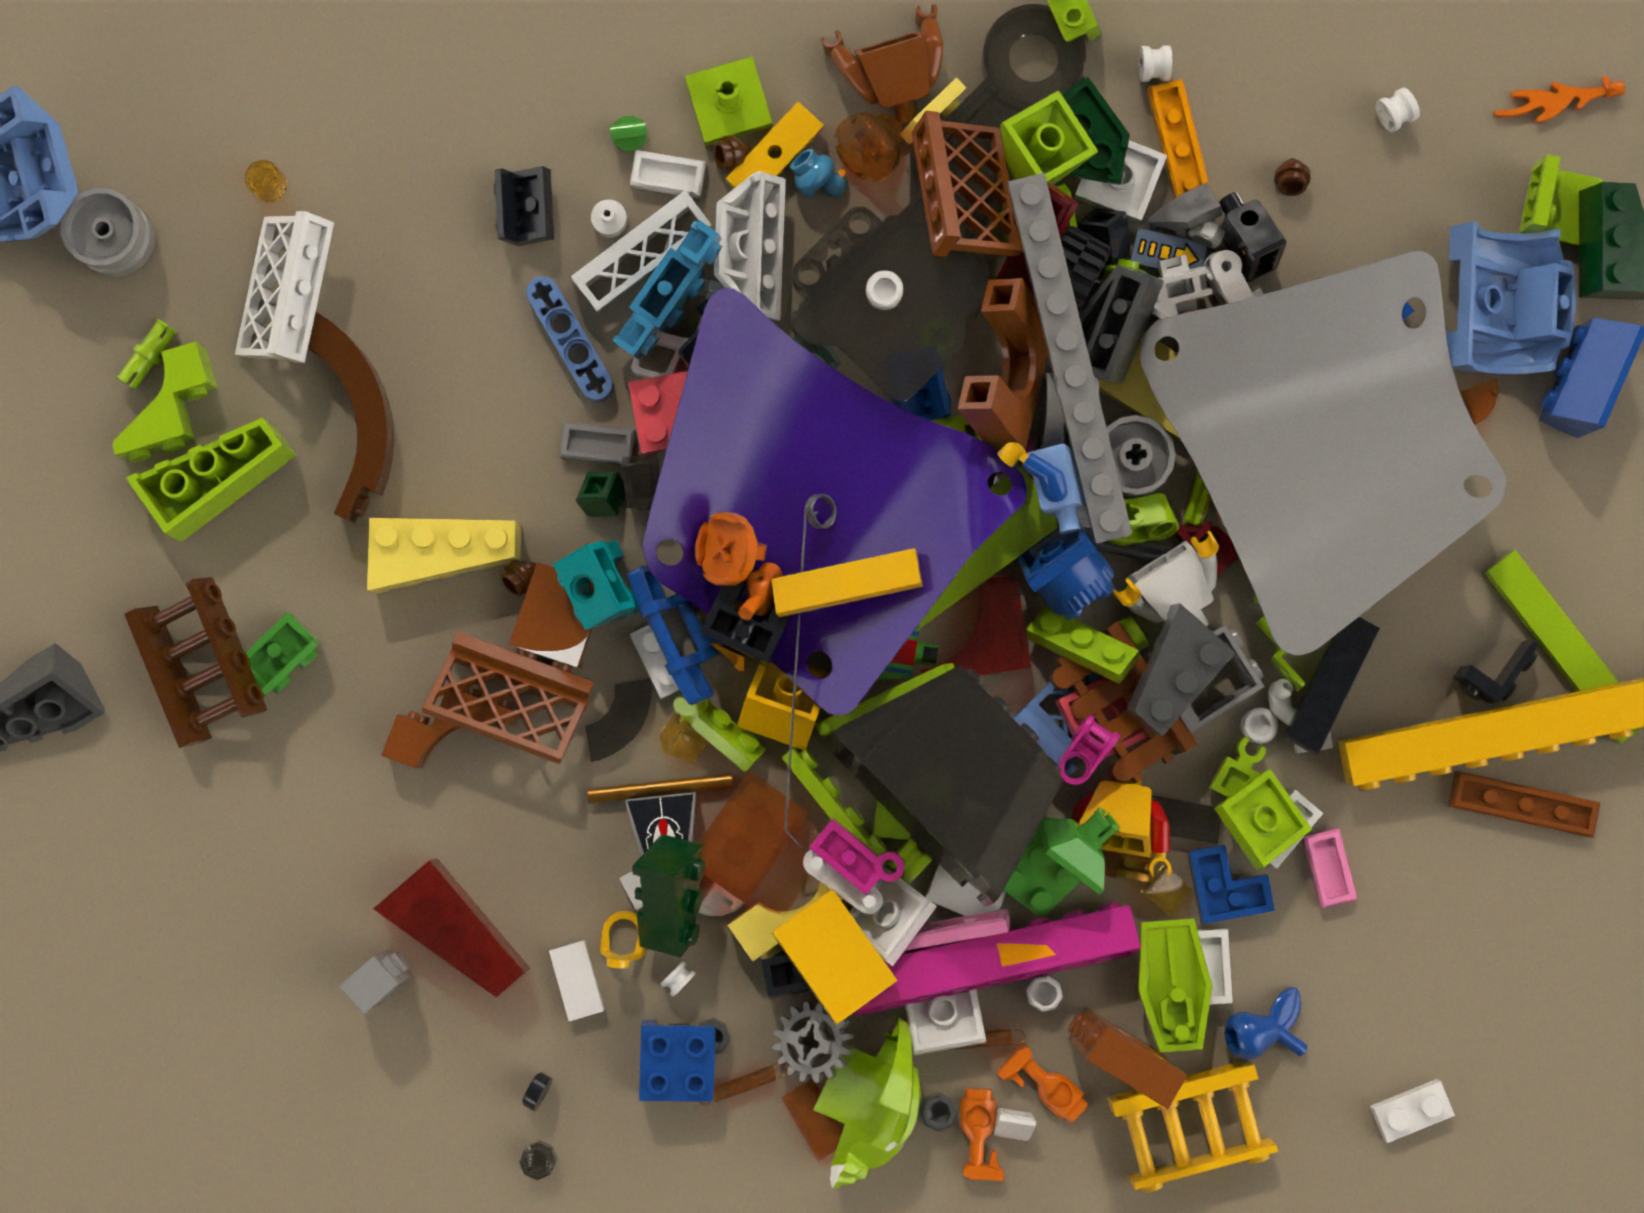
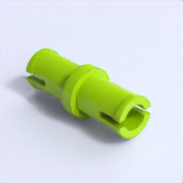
(146, 354)

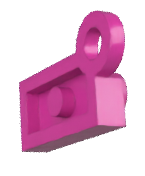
(853, 857)

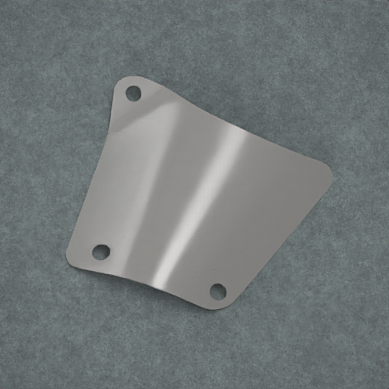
(1327, 438)

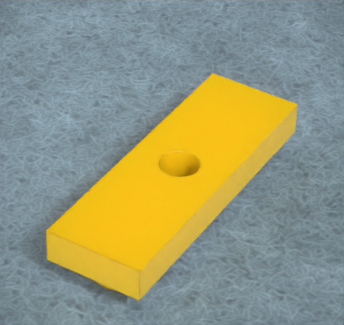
(788, 137)

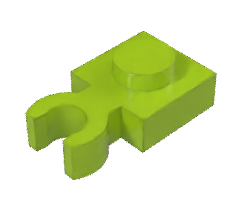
(1236, 773)

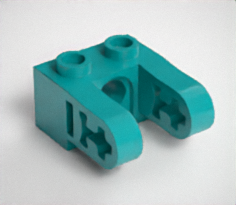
(610, 597)

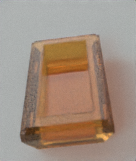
(818, 1129)

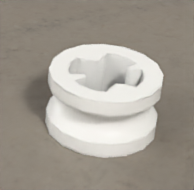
(677, 978)

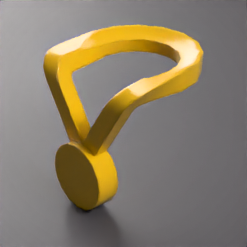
(613, 959)

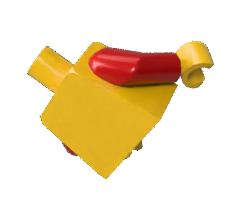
(1140, 819)

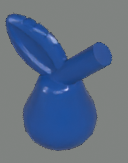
(1252, 1034)

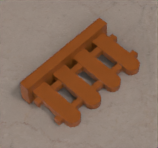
(1129, 764)

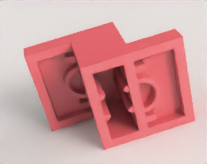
(655, 408)

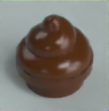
(730, 152)
(1292, 177)
(517, 576)

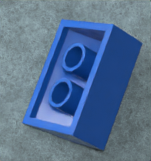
(1591, 376)

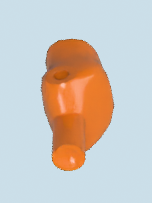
(759, 591)

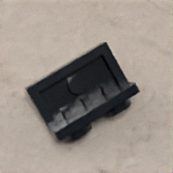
(524, 205)

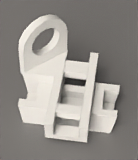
(1178, 281)

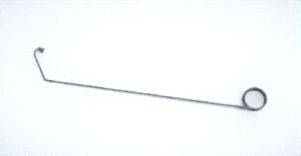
(814, 522)

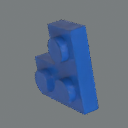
(1219, 895)

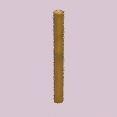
(660, 788)

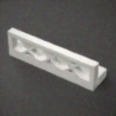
(629, 245)

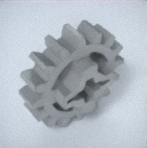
(808, 1055)

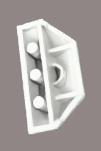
(752, 241)

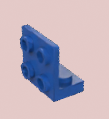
(676, 1062)

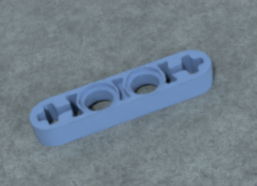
(573, 337)

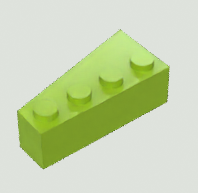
(210, 477)

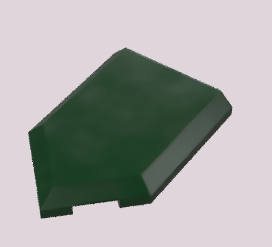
(1104, 131)

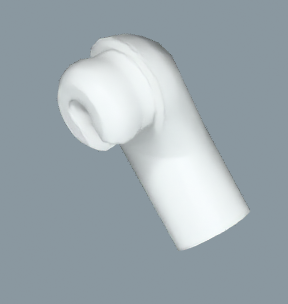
(1280, 700)

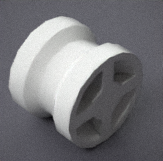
(1155, 63)
(1397, 109)

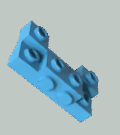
(668, 289)

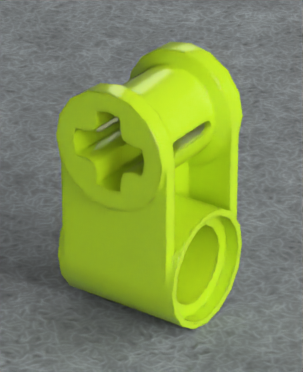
(1149, 519)

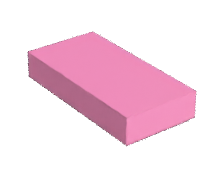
(1329, 868)

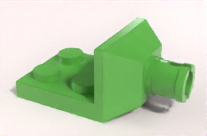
(1059, 859)

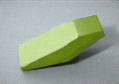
(1174, 984)

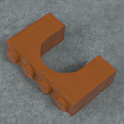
(1005, 406)
(1126, 1057)

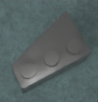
(1117, 320)
(1179, 669)

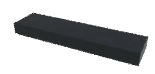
(1330, 685)

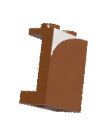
(549, 623)

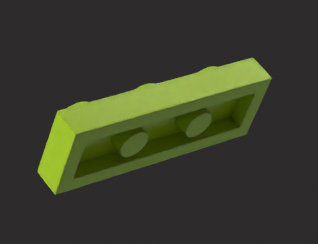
(1083, 645)

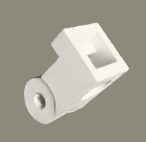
(1226, 278)

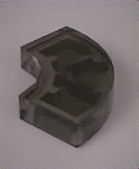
(622, 721)

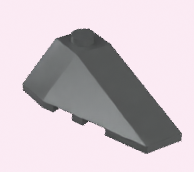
(46, 696)

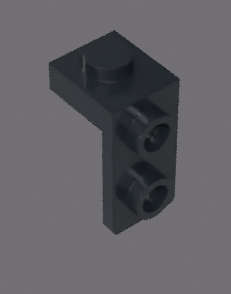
(1478, 685)

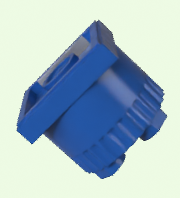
(1067, 572)

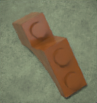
(415, 738)

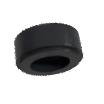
(537, 1091)

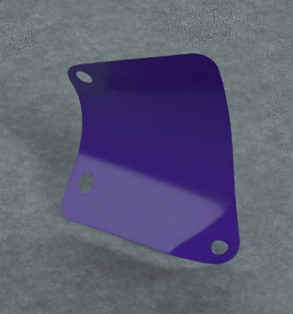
(770, 429)

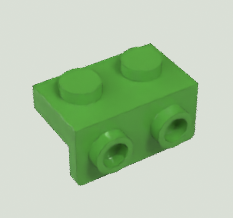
(280, 651)

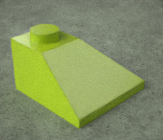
(1045, 140)

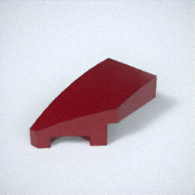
(1226, 553)

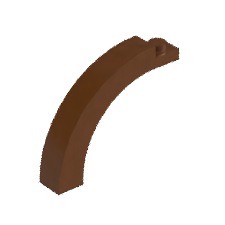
(371, 412)

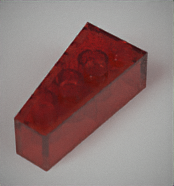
(451, 925)

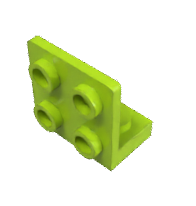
(1554, 200)

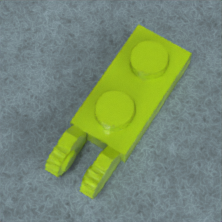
(721, 732)

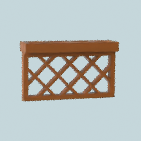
(940, 185)
(513, 670)

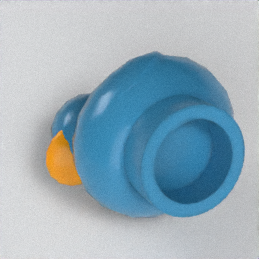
(815, 171)

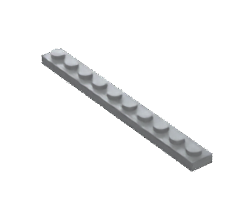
(1069, 358)

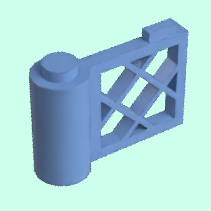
(1051, 736)

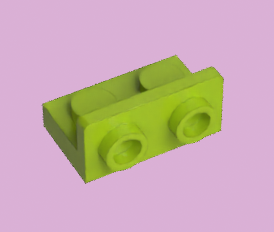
(1074, 19)

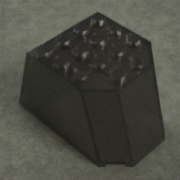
(955, 775)

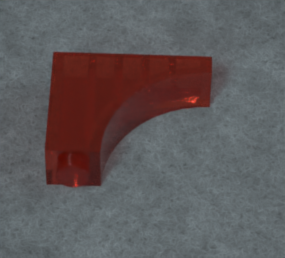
(999, 633)

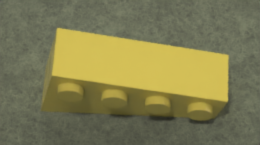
(429, 549)

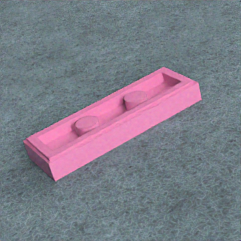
(961, 929)

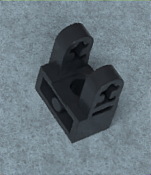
(744, 637)

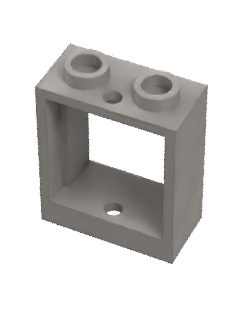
(1247, 671)

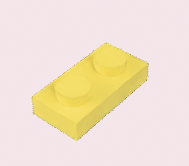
(944, 103)

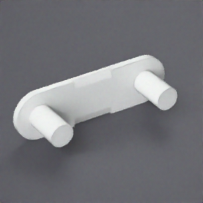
(832, 879)

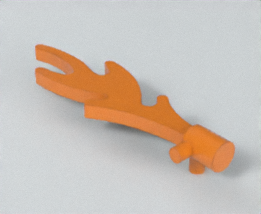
(1553, 104)

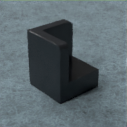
(1110, 228)

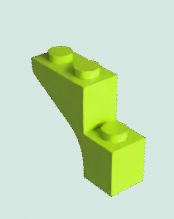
(166, 420)

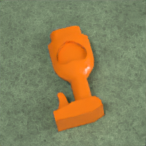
(1054, 1089)
(977, 1123)

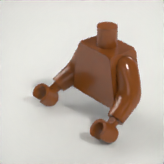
(894, 69)

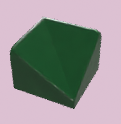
(601, 494)

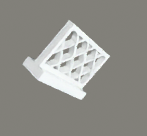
(299, 281)

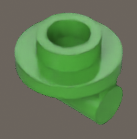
(629, 133)

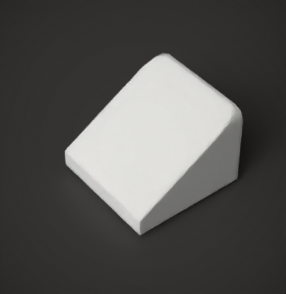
(1014, 1124)

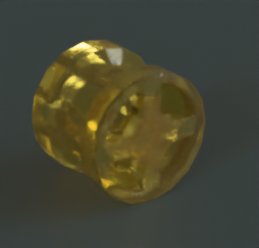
(261, 174)

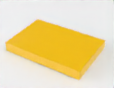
(834, 956)

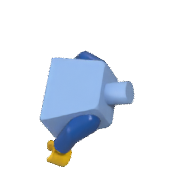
(1054, 481)

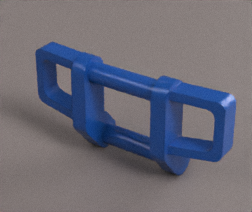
(684, 669)

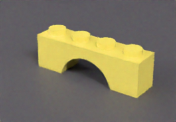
(755, 926)

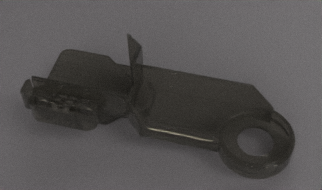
(918, 336)

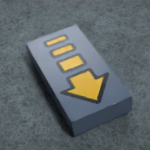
(1153, 247)

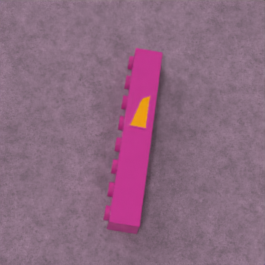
(1010, 956)

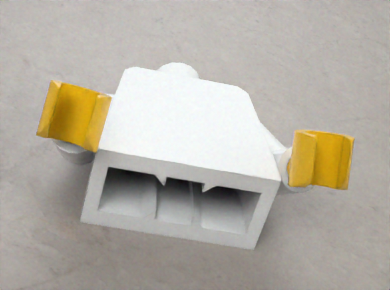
(1174, 579)

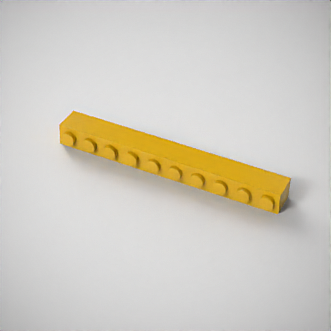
(1493, 733)

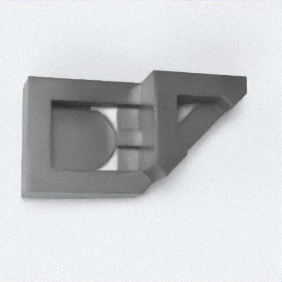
(1187, 211)

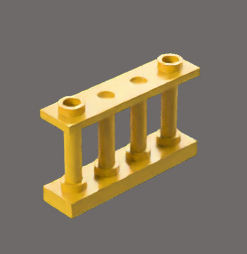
(1201, 1088)

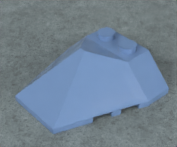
(34, 169)

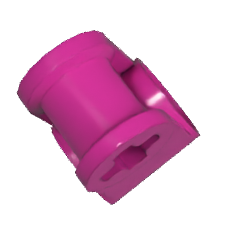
(1087, 748)

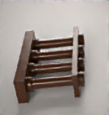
(168, 675)

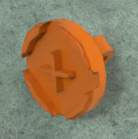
(727, 549)

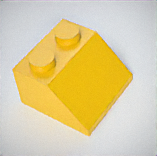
(769, 707)

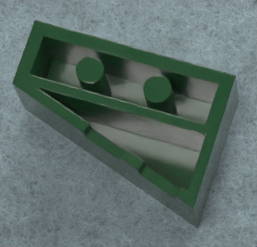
(1611, 242)
(669, 895)

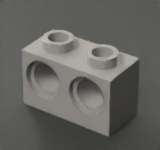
(377, 980)

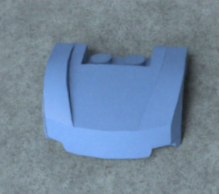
(1511, 302)

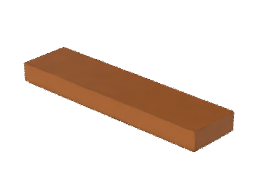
(1524, 804)

